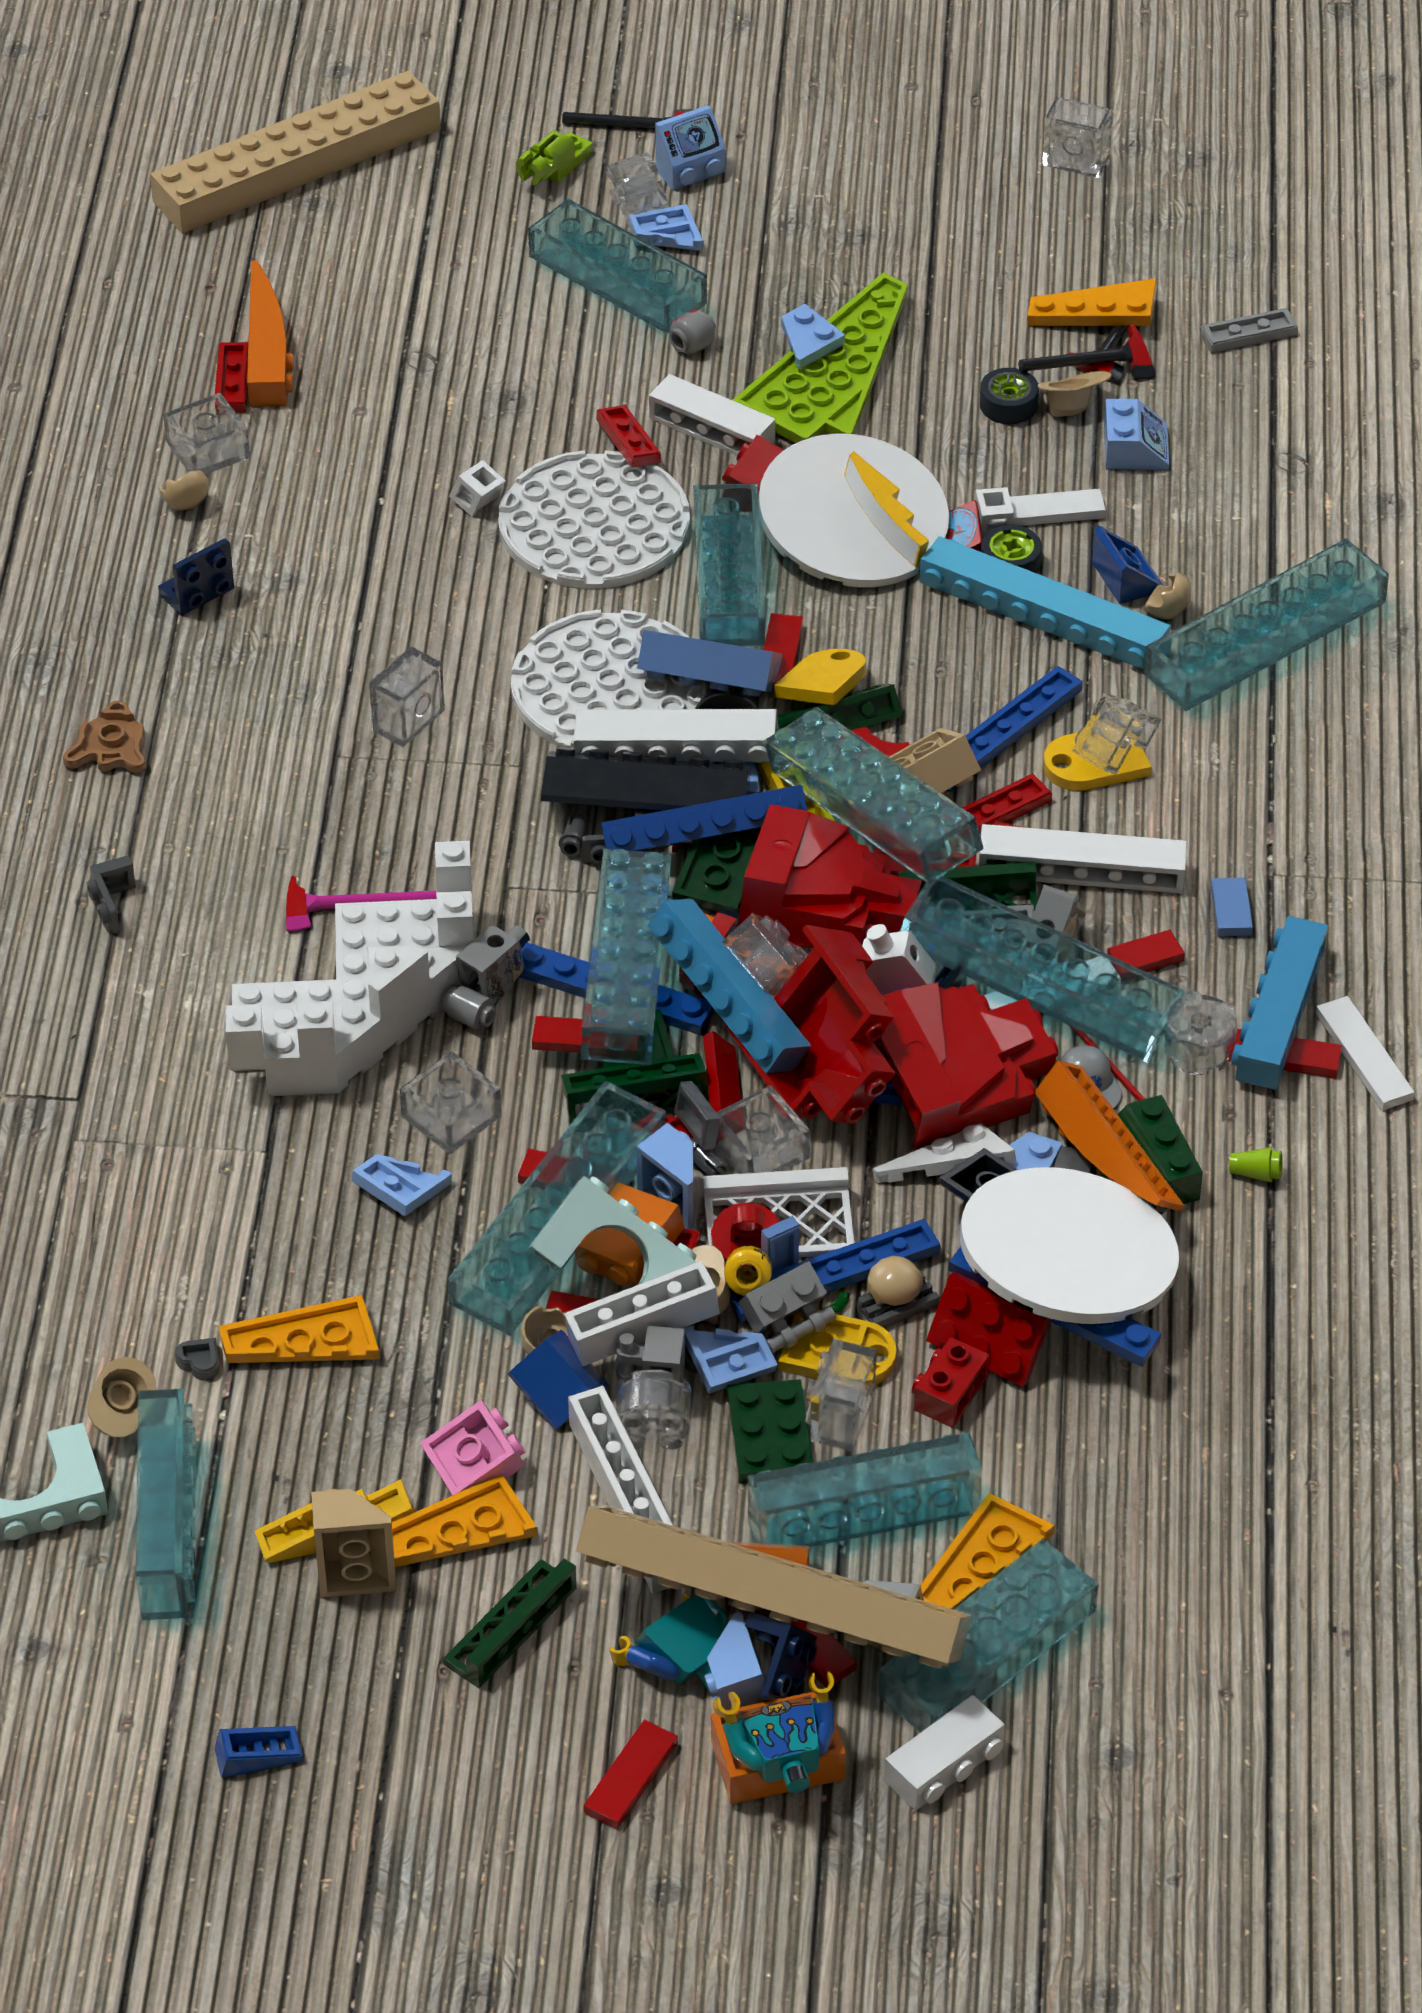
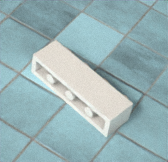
(708, 415)
(668, 1300)

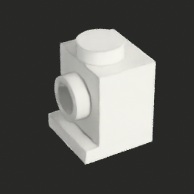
(476, 487)
(993, 509)

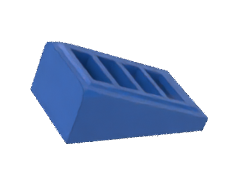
(245, 1762)

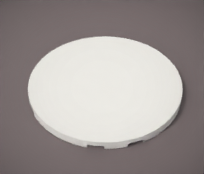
(593, 520)
(822, 526)
(591, 664)
(1069, 1245)

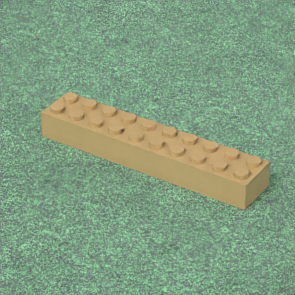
(295, 151)
(775, 1584)

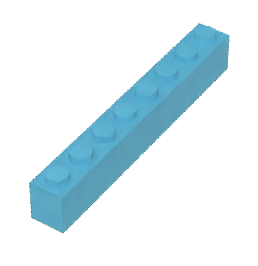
(1040, 601)

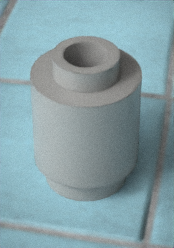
(469, 1007)

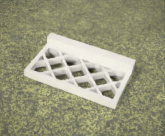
(783, 1188)

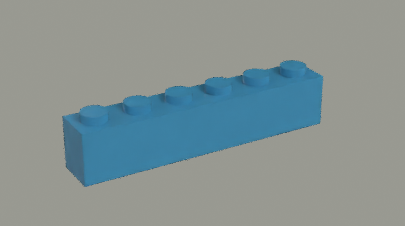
(728, 986)
(1280, 1002)

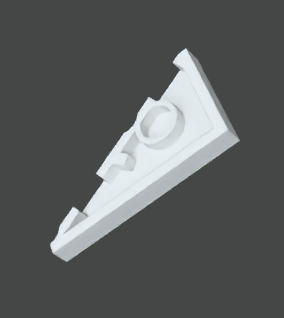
(945, 1154)

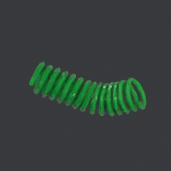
(839, 1302)

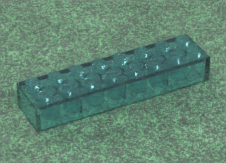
(1265, 624)
(874, 795)
(625, 958)
(1044, 966)
(499, 1275)

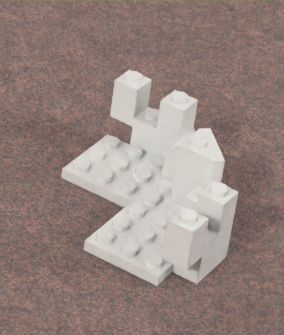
(389, 977)

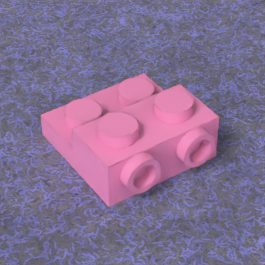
(474, 1449)

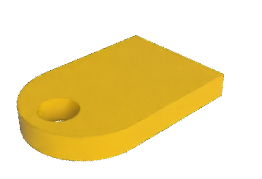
(823, 677)
(1083, 775)
(804, 1356)

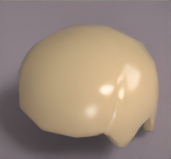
(186, 491)
(1171, 600)
(894, 1281)
(541, 1324)

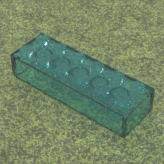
(616, 265)
(729, 564)
(866, 1493)
(165, 1504)
(1011, 1626)

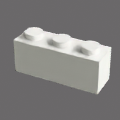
(944, 1753)

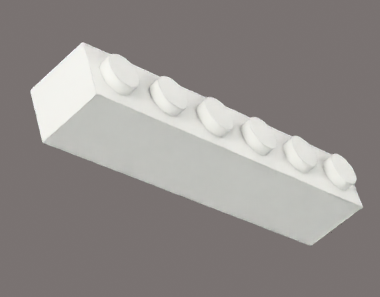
(677, 732)
(1089, 857)
(614, 1460)

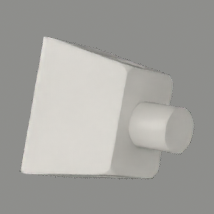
(897, 960)

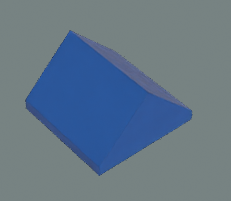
(1122, 567)
(553, 1375)

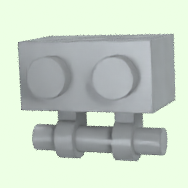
(783, 1298)
(662, 1351)

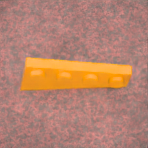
(1096, 306)
(310, 1333)
(462, 1523)
(983, 1549)

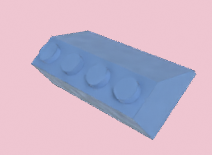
(708, 661)

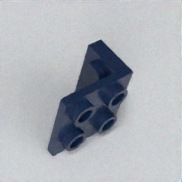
(199, 578)
(791, 1658)

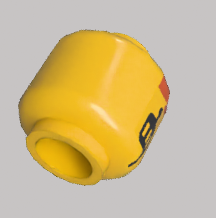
(737, 1278)

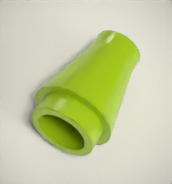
(1258, 1164)

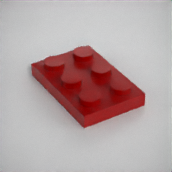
(991, 1325)

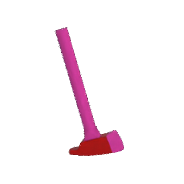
(301, 903)

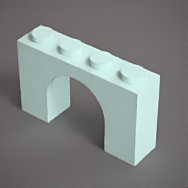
(590, 1209)
(70, 1498)

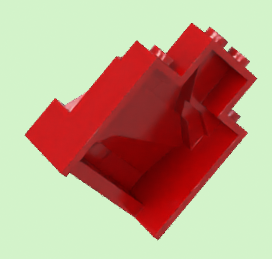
(821, 877)
(841, 1019)
(961, 1059)

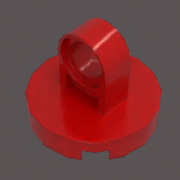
(740, 1227)

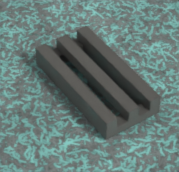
(900, 1312)

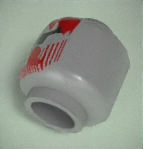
(692, 332)

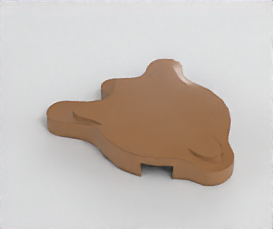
(111, 740)

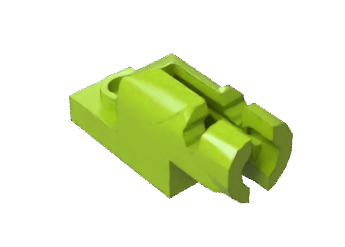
(553, 157)

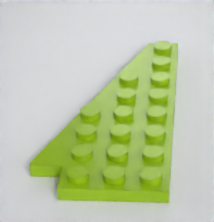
(836, 387)

